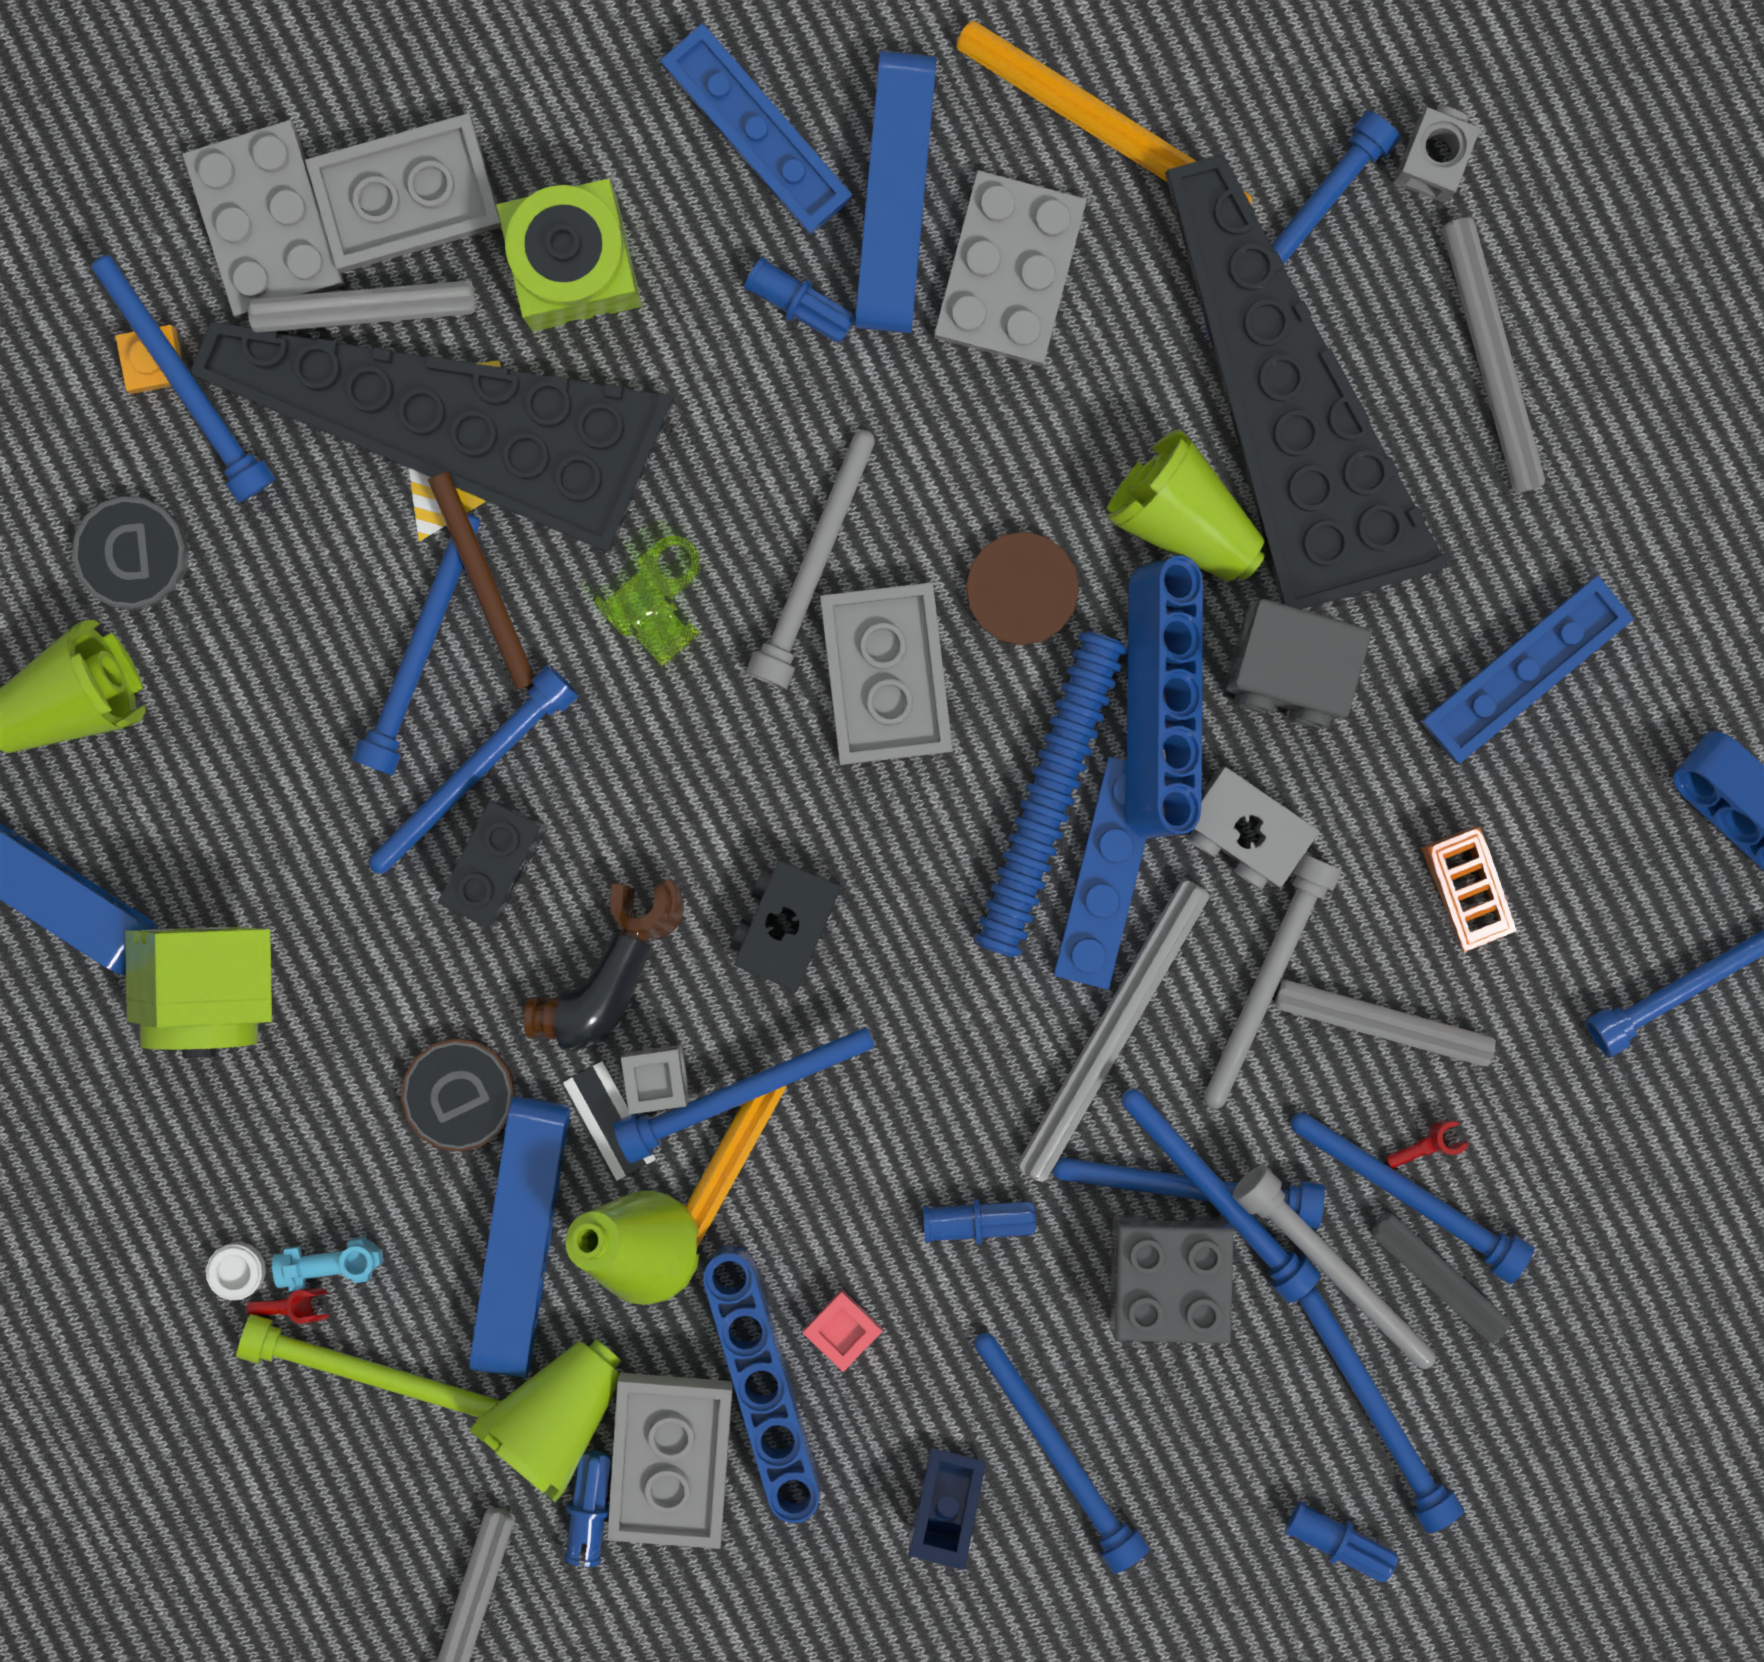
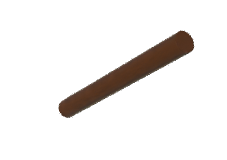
(481, 579)

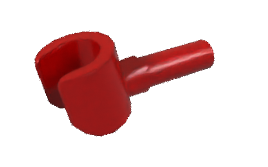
(1428, 1145)
(296, 1306)

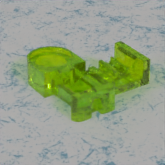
(643, 606)

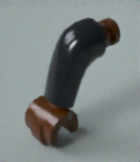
(595, 1007)

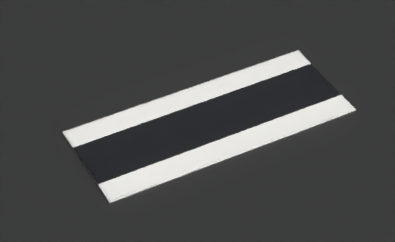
(600, 1107)

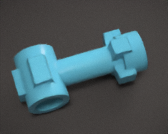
(355, 1263)

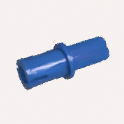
(799, 300)
(979, 1221)
(588, 1508)
(1341, 1542)

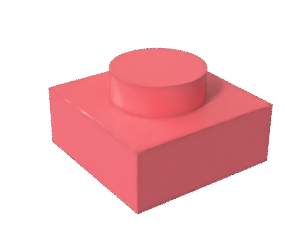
(842, 1330)

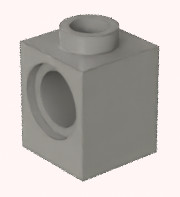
(1424, 174)
(655, 1079)

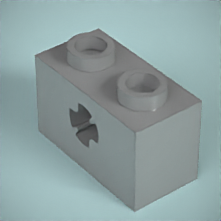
(1281, 833)

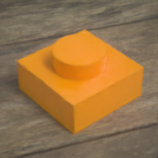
(138, 366)

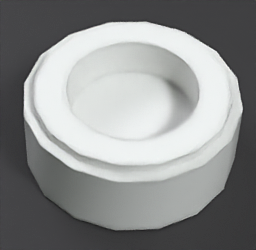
(235, 1271)

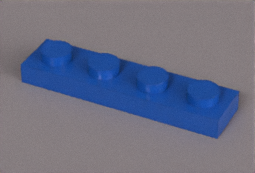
(756, 129)
(1526, 669)
(1102, 886)

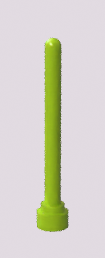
(265, 1342)

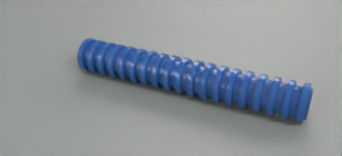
(1050, 793)

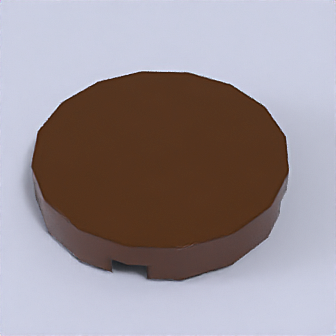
(1022, 588)

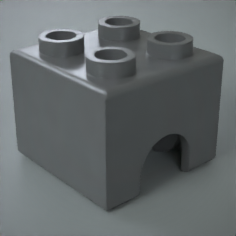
(1296, 663)
(1171, 1279)

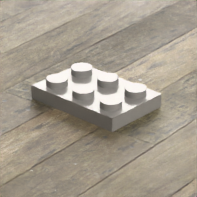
(403, 193)
(262, 216)
(1010, 268)
(886, 673)
(669, 1460)

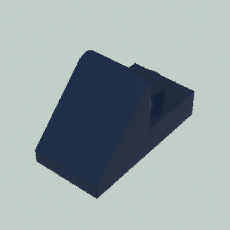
(946, 1509)

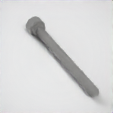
(774, 659)
(1312, 881)
(1262, 1194)

